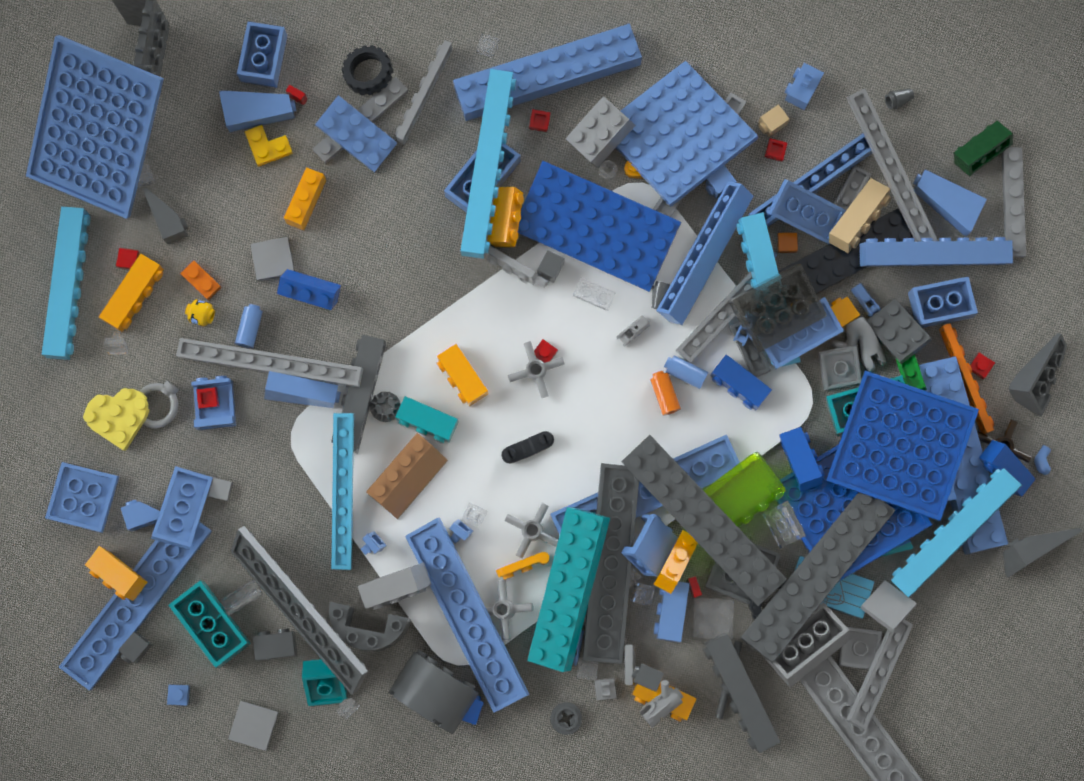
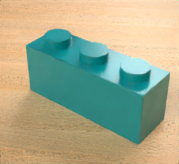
(426, 420)

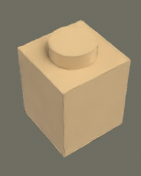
(773, 121)

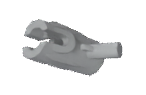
(661, 704)

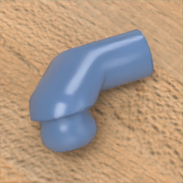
(1041, 461)

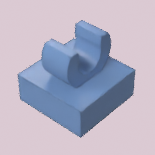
(460, 531)
(373, 543)

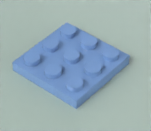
(82, 497)

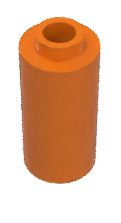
(665, 393)

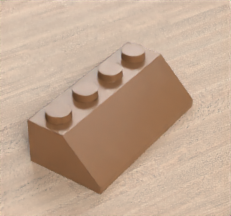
(407, 476)

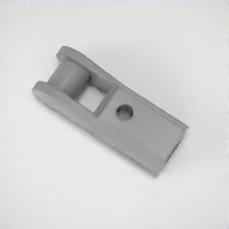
(635, 329)

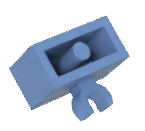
(804, 86)

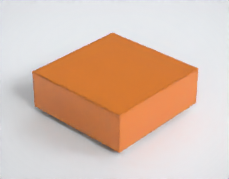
(787, 243)

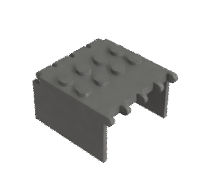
(152, 33)

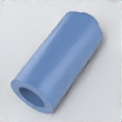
(248, 326)
(685, 371)

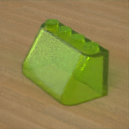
(746, 489)

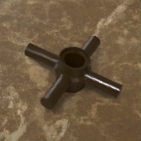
(1006, 439)

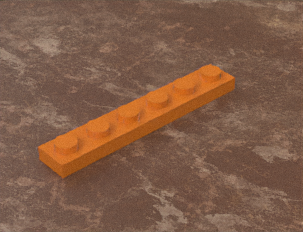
(971, 386)

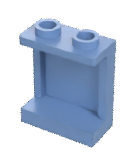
(218, 416)
(651, 546)

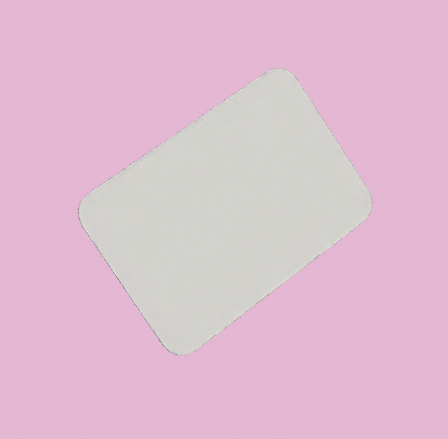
(594, 409)

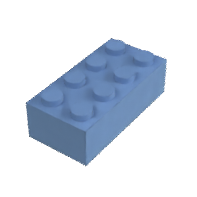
(459, 188)

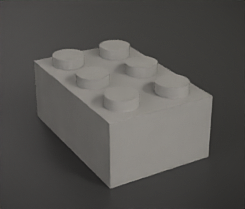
(600, 131)
(395, 586)

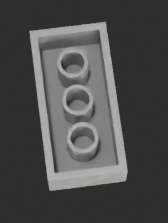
(811, 645)

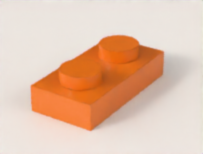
(201, 280)

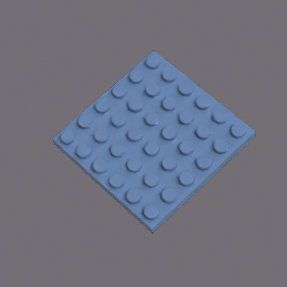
(682, 133)

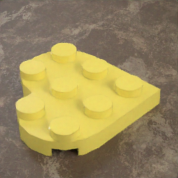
(118, 416)

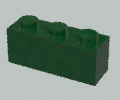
(983, 148)

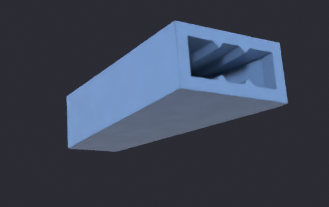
(254, 109)
(950, 200)
(300, 390)

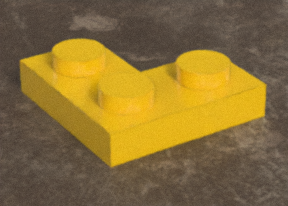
(264, 150)

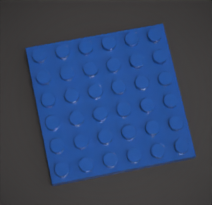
(902, 445)
(823, 504)

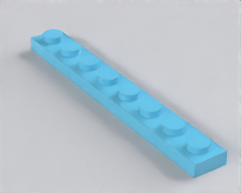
(342, 490)

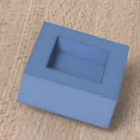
(178, 694)

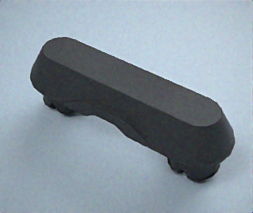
(527, 447)

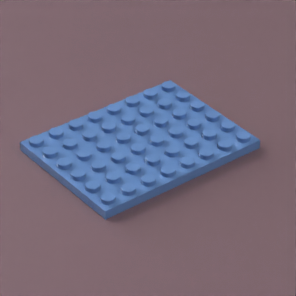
(93, 126)

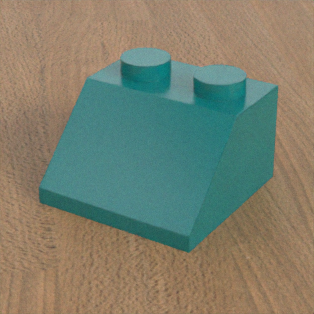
(321, 684)

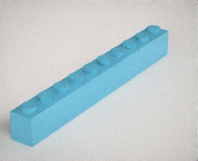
(486, 165)

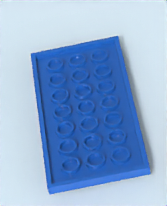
(597, 226)

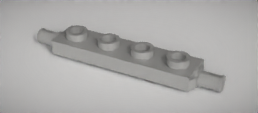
(512, 266)

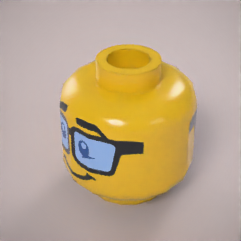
(200, 313)

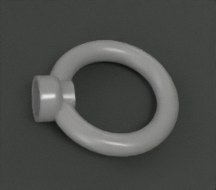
(169, 390)

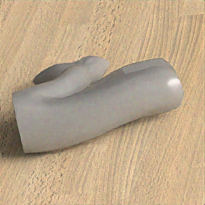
(869, 344)

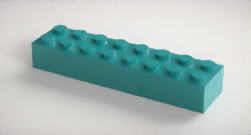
(568, 589)

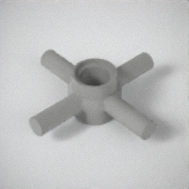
(533, 361)
(524, 525)
(512, 609)

